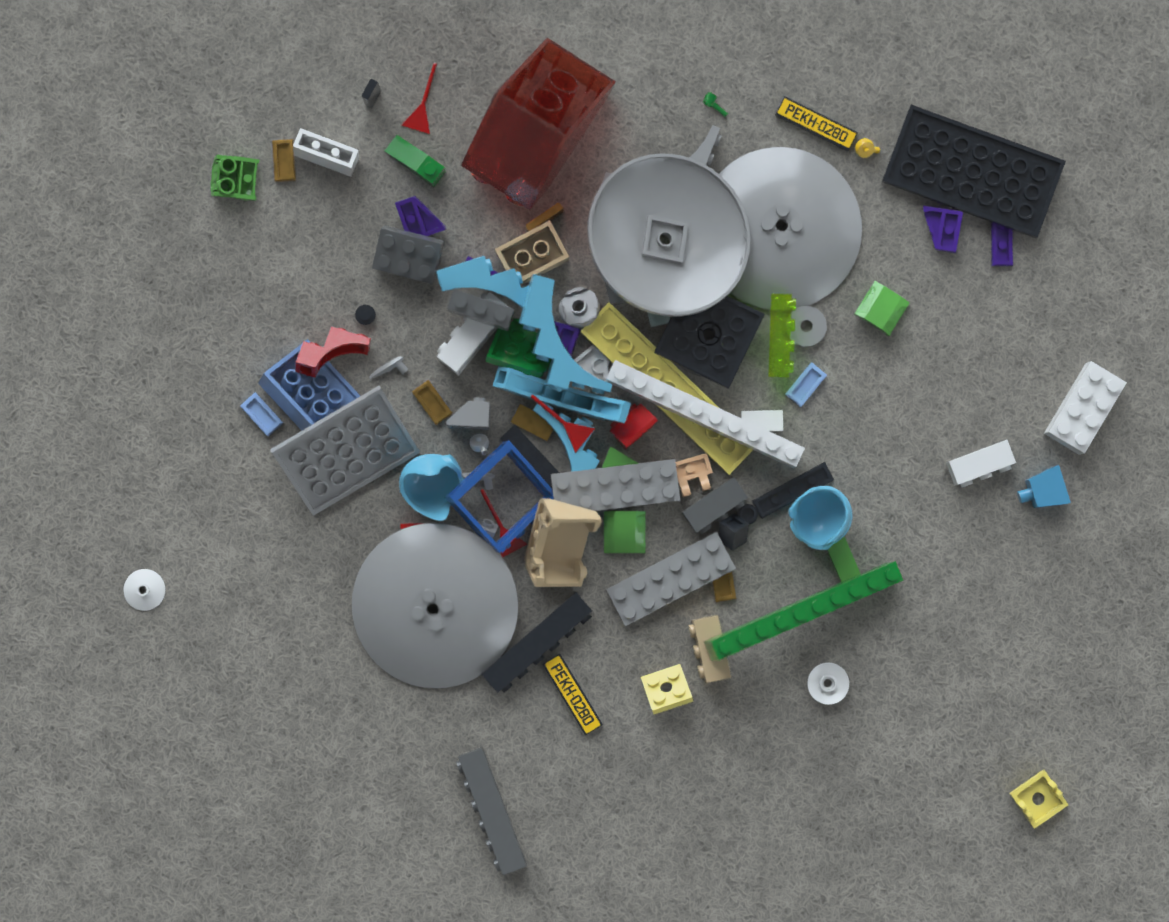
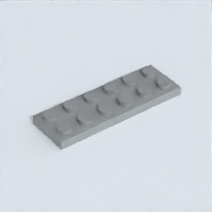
(618, 486)
(671, 579)

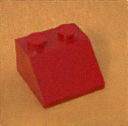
(636, 425)

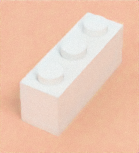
(325, 152)
(981, 463)

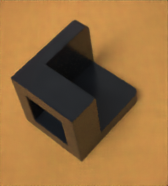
(733, 532)

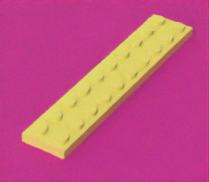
(625, 343)

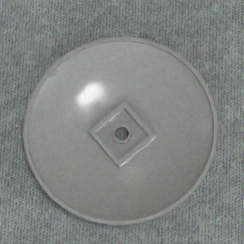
(693, 210)
(820, 220)
(443, 568)

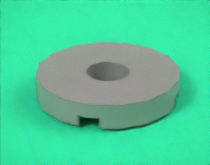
(586, 315)
(818, 323)

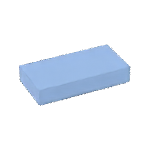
(806, 384)
(261, 414)

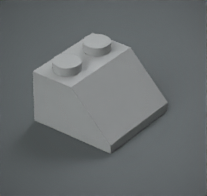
(472, 415)

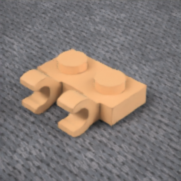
(691, 469)

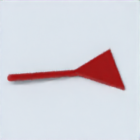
(418, 119)
(575, 432)
(515, 543)

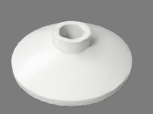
(154, 585)
(838, 687)

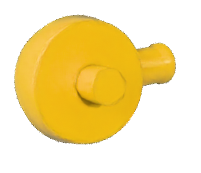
(865, 148)

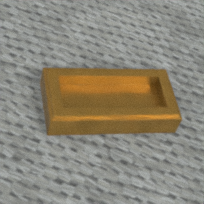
(283, 160)
(546, 216)
(432, 402)
(532, 422)
(724, 588)

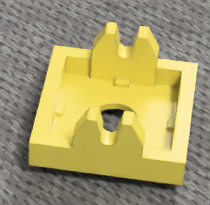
(664, 701)
(1052, 795)

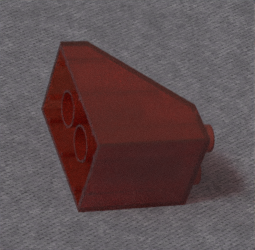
(536, 123)

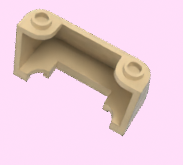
(559, 543)

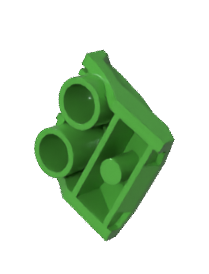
(234, 177)
(882, 308)
(624, 531)

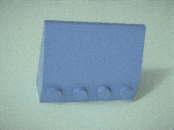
(303, 396)

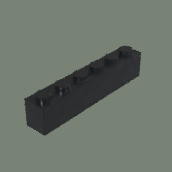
(537, 642)

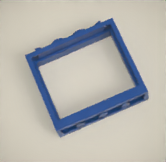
(467, 483)

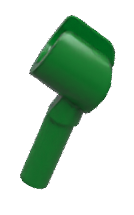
(709, 100)

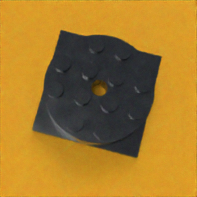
(713, 359)

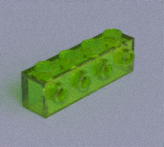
(780, 335)

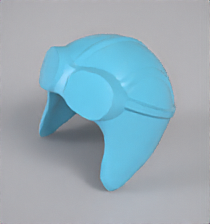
(427, 482)
(821, 517)

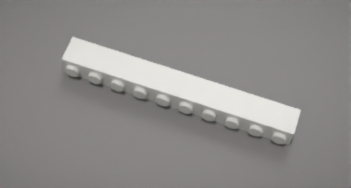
(705, 414)

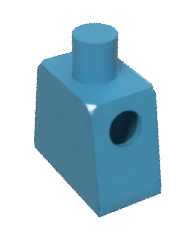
(1045, 489)

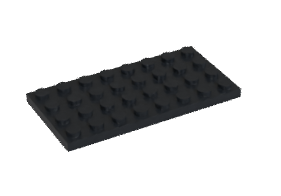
(973, 171)

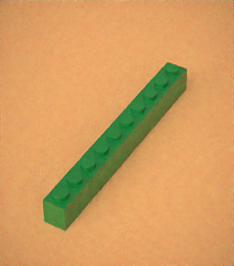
(803, 611)

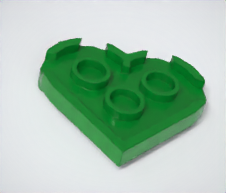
(514, 350)

